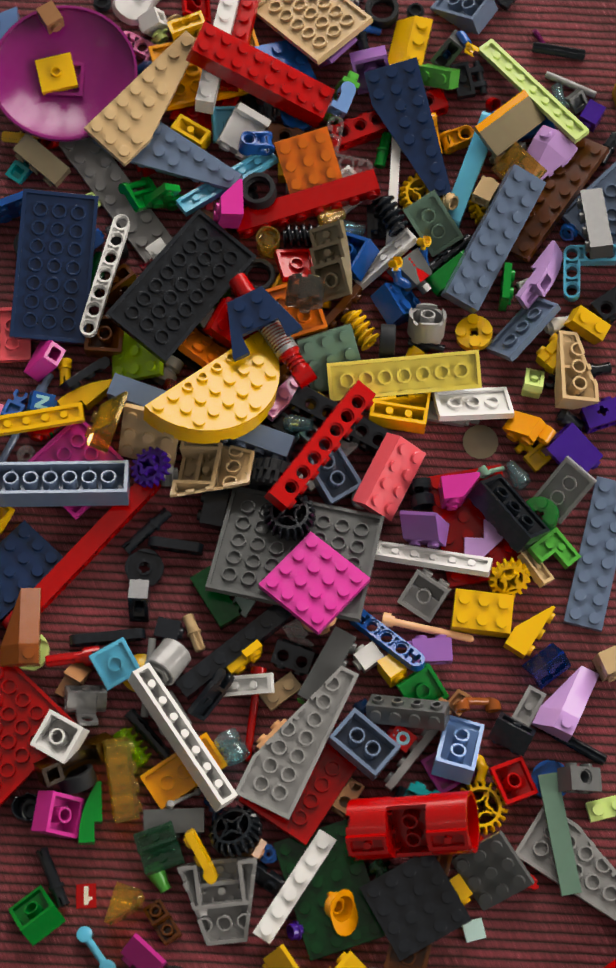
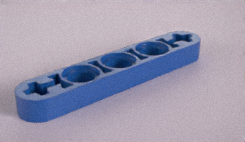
(391, 646)

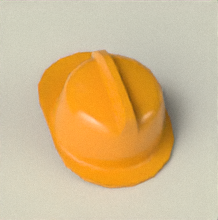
(342, 911)

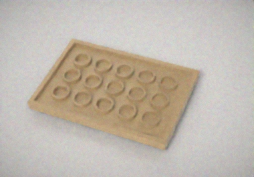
(314, 26)

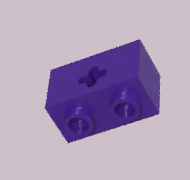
(595, 421)

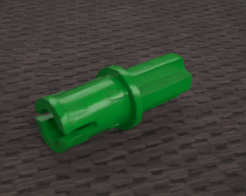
(383, 150)

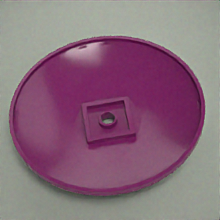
(102, 66)

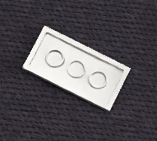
(473, 404)

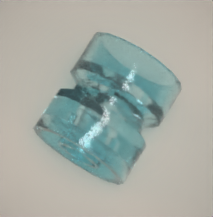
(233, 749)

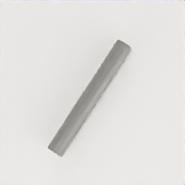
(570, 84)

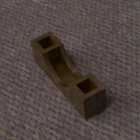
(52, 771)

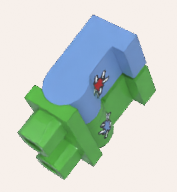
(342, 96)

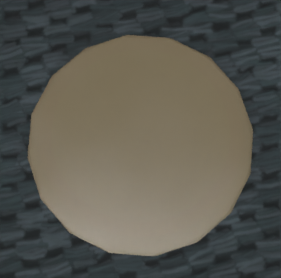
(480, 441)

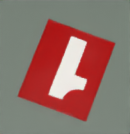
(85, 896)

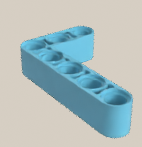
(574, 264)

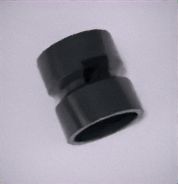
(421, 494)

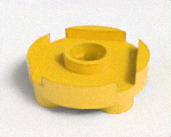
(474, 342)

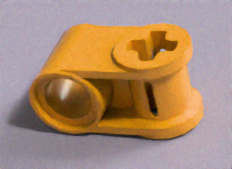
(453, 140)

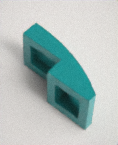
(18, 171)

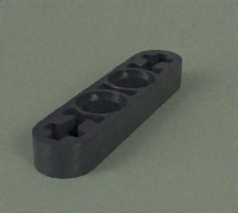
(106, 637)

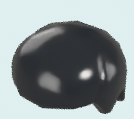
(24, 807)

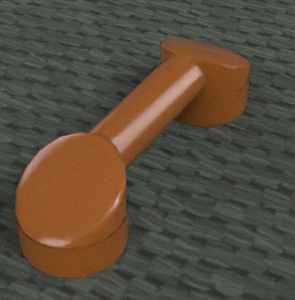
(491, 704)

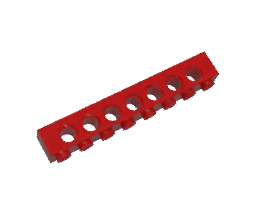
(372, 131)
(363, 398)

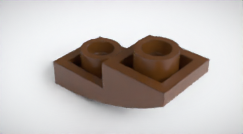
(162, 922)

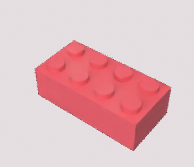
(389, 476)

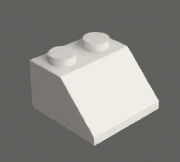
(59, 737)

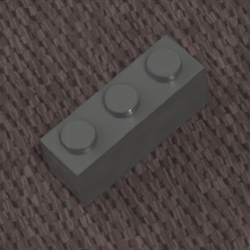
(182, 819)

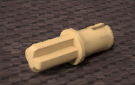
(194, 632)

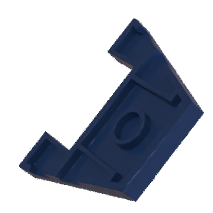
(252, 313)

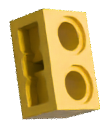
(189, 23)

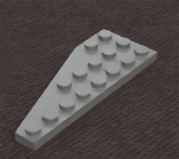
(288, 758)
(594, 870)

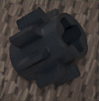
(269, 111)

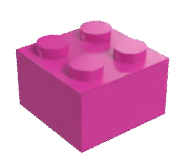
(57, 814)

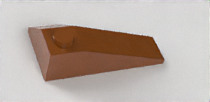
(23, 635)

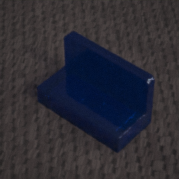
(547, 665)

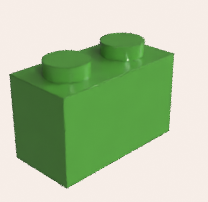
(439, 76)

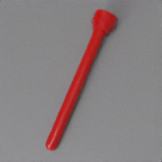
(252, 714)

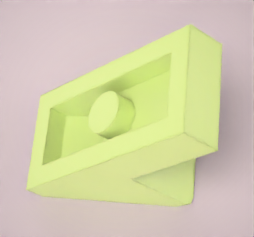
(533, 383)

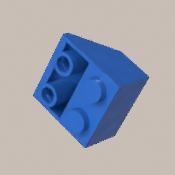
(394, 303)

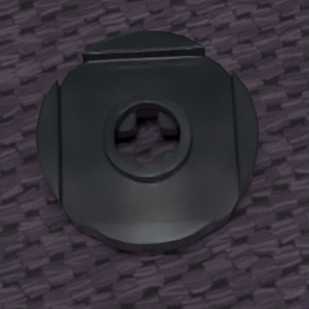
(142, 557)

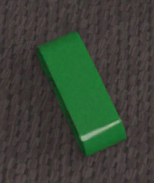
(439, 279)

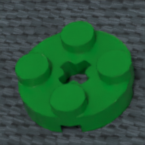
(549, 508)

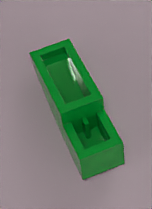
(91, 815)

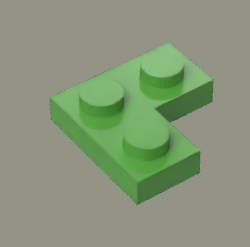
(557, 545)

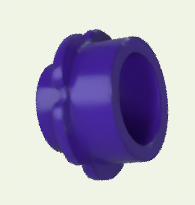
(294, 931)

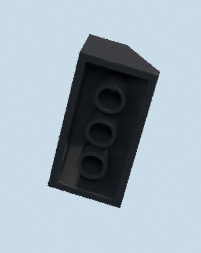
(508, 513)

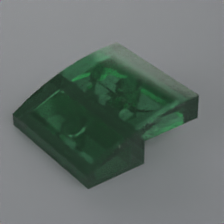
(159, 848)

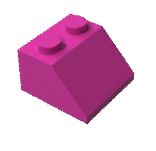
(230, 209)
(456, 488)
(141, 954)

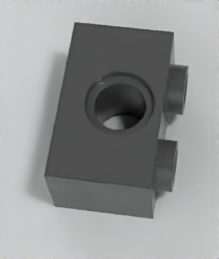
(579, 779)

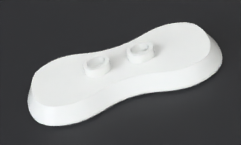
(129, 10)

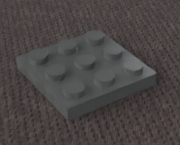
(493, 871)

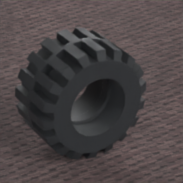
(266, 473)

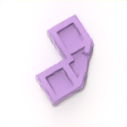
(483, 545)

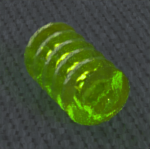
(138, 755)

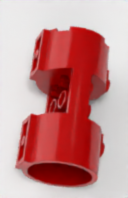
(412, 826)

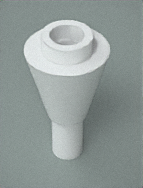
(555, 325)

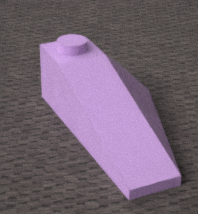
(551, 149)
(565, 706)

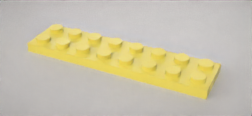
(407, 374)

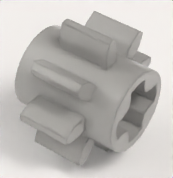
(173, 474)

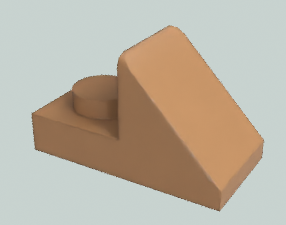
(74, 675)

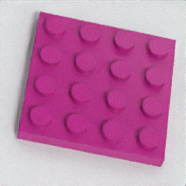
(71, 446)
(314, 583)

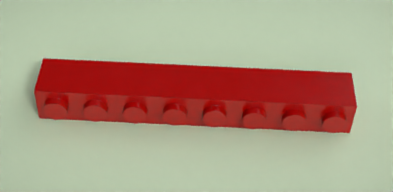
(311, 202)

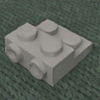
(424, 594)

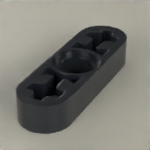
(175, 545)

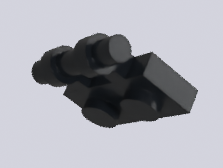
(466, 86)

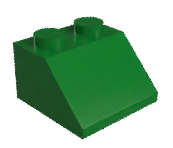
(36, 915)

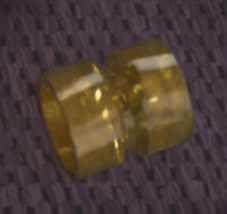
(267, 241)

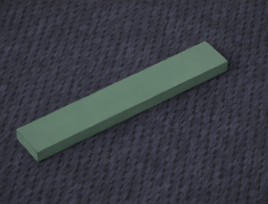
(559, 834)

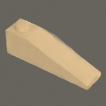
(573, 374)

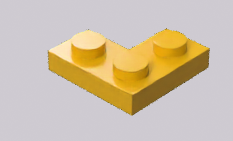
(249, 654)

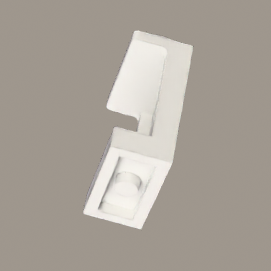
(241, 120)

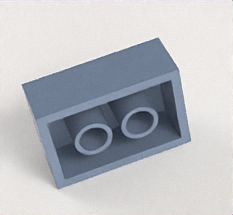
(363, 744)

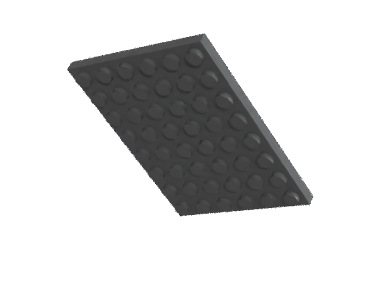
(250, 552)

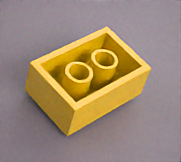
(482, 613)

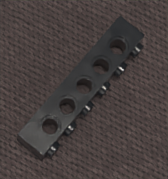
(323, 404)

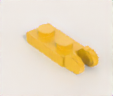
(201, 856)

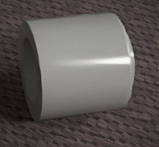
(169, 660)

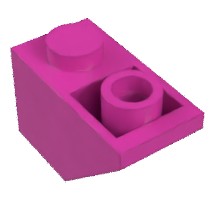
(44, 360)

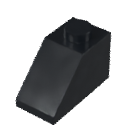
(139, 600)

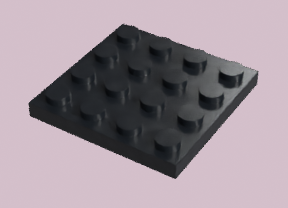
(415, 905)

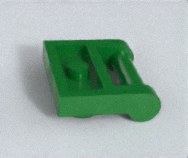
(136, 198)

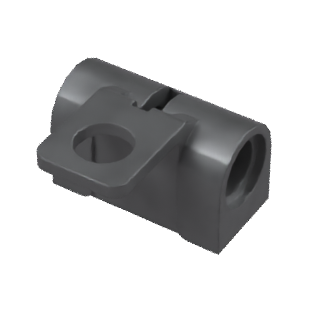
(85, 702)

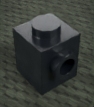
(168, 629)

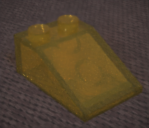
(105, 422)

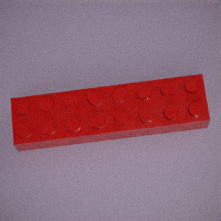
(260, 74)

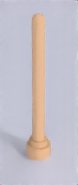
(391, 621)

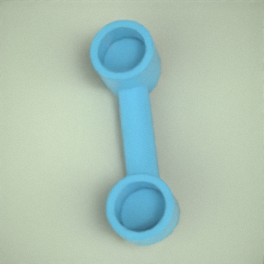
(85, 935)

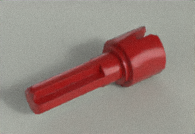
(72, 658)

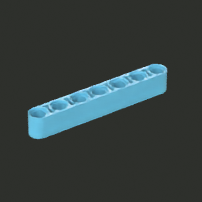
(469, 174)

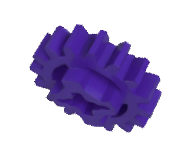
(150, 467)

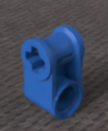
(255, 142)

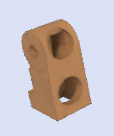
(351, 791)

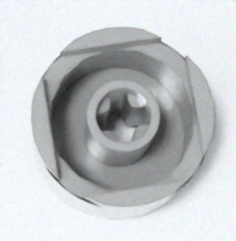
(426, 324)

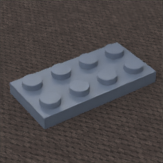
(523, 329)

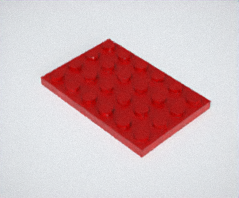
(467, 522)
(317, 798)

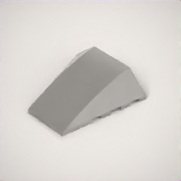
(225, 906)

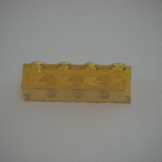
(121, 779)

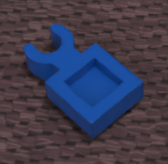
(16, 405)

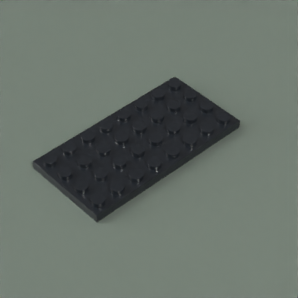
(180, 286)

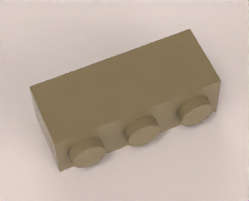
(41, 160)

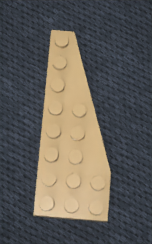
(136, 112)

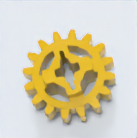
(509, 577)

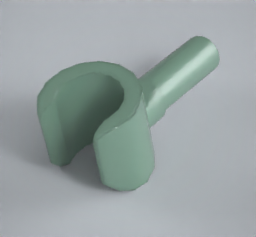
(484, 472)

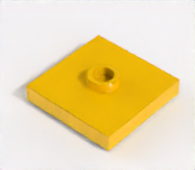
(56, 73)

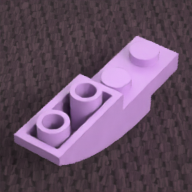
(544, 275)

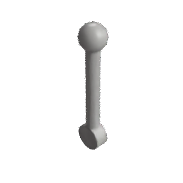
(170, 804)

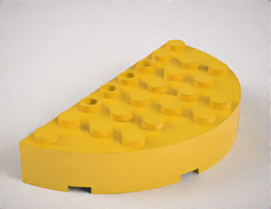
(220, 398)

